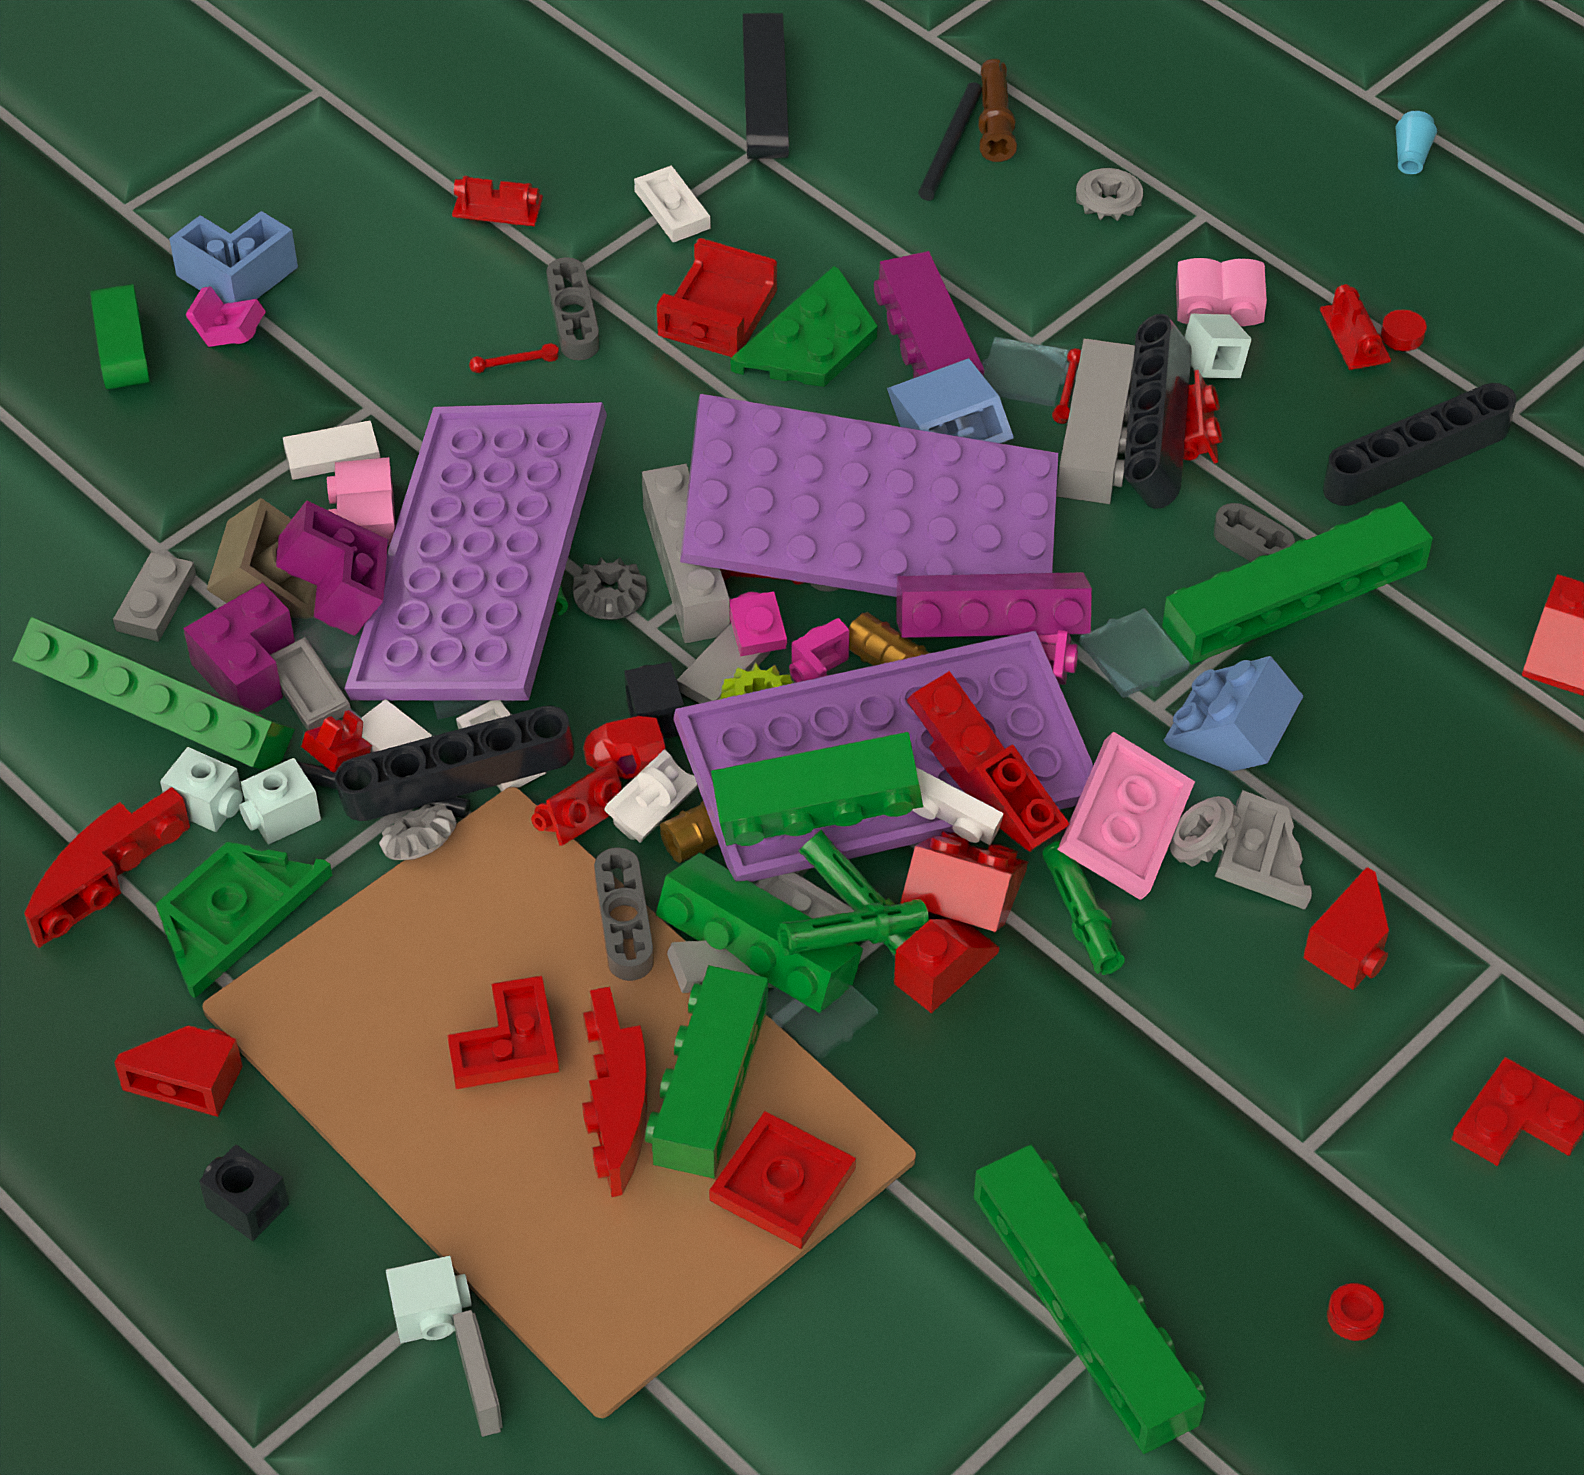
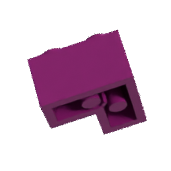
(340, 560)
(235, 647)

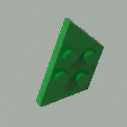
(812, 335)
(231, 907)

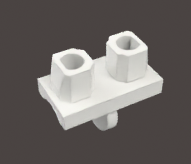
(650, 797)

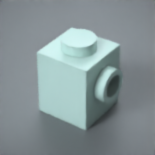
(1217, 345)
(207, 786)
(279, 801)
(427, 1298)

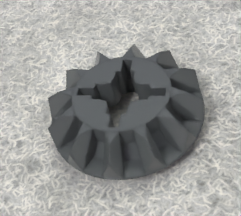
(609, 602)

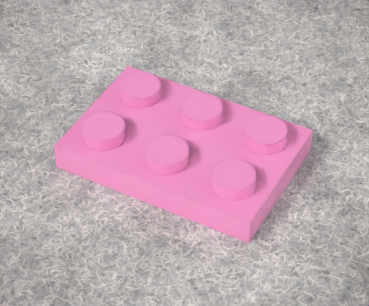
(1126, 816)

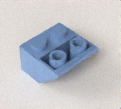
(952, 403)
(1235, 714)

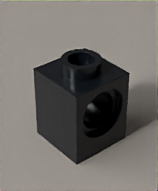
(654, 694)
(249, 1210)

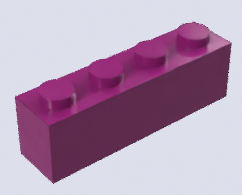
(922, 314)
(993, 604)

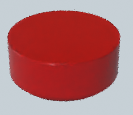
(1403, 330)
(1355, 1311)

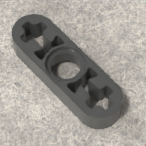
(568, 322)
(616, 931)

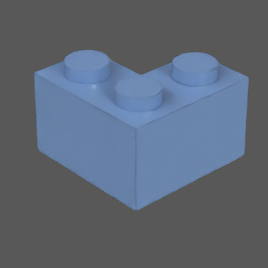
(238, 263)

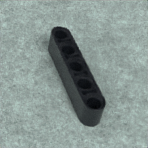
(765, 86)
(1157, 411)
(1419, 444)
(432, 760)

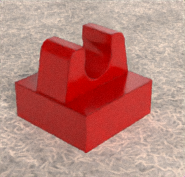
(336, 741)

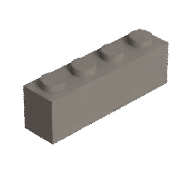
(1096, 423)
(695, 590)

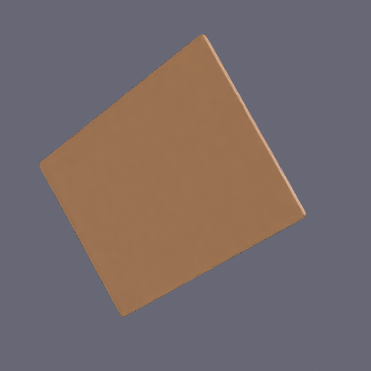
(504, 1171)

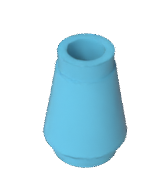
(1414, 139)

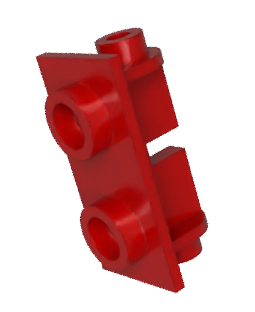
(510, 204)
(1354, 330)
(1202, 427)
(578, 805)

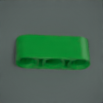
(119, 336)

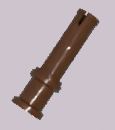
(996, 120)

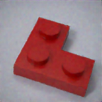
(516, 1047)
(1517, 1102)

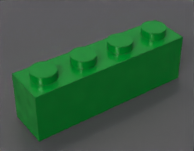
(817, 789)
(744, 919)
(709, 1071)

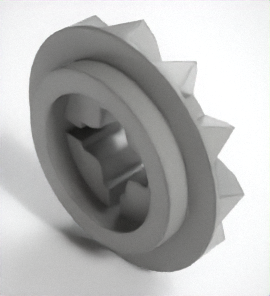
(1109, 182)
(418, 833)
(1194, 836)

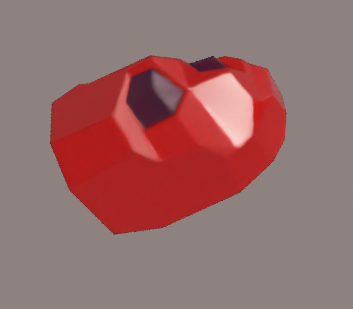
(627, 742)

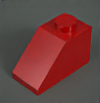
(1351, 933)
(940, 960)
(183, 1068)

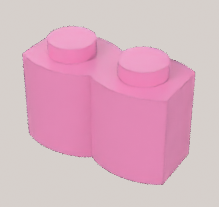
(1221, 288)
(364, 494)

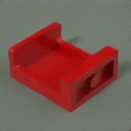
(718, 299)

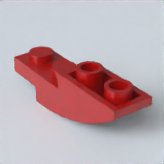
(983, 765)
(88, 868)
(617, 1093)

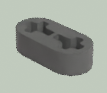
(1251, 532)

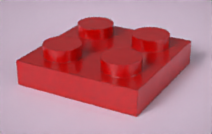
(782, 1179)

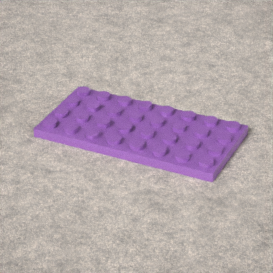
(860, 499)
(478, 553)
(1003, 679)

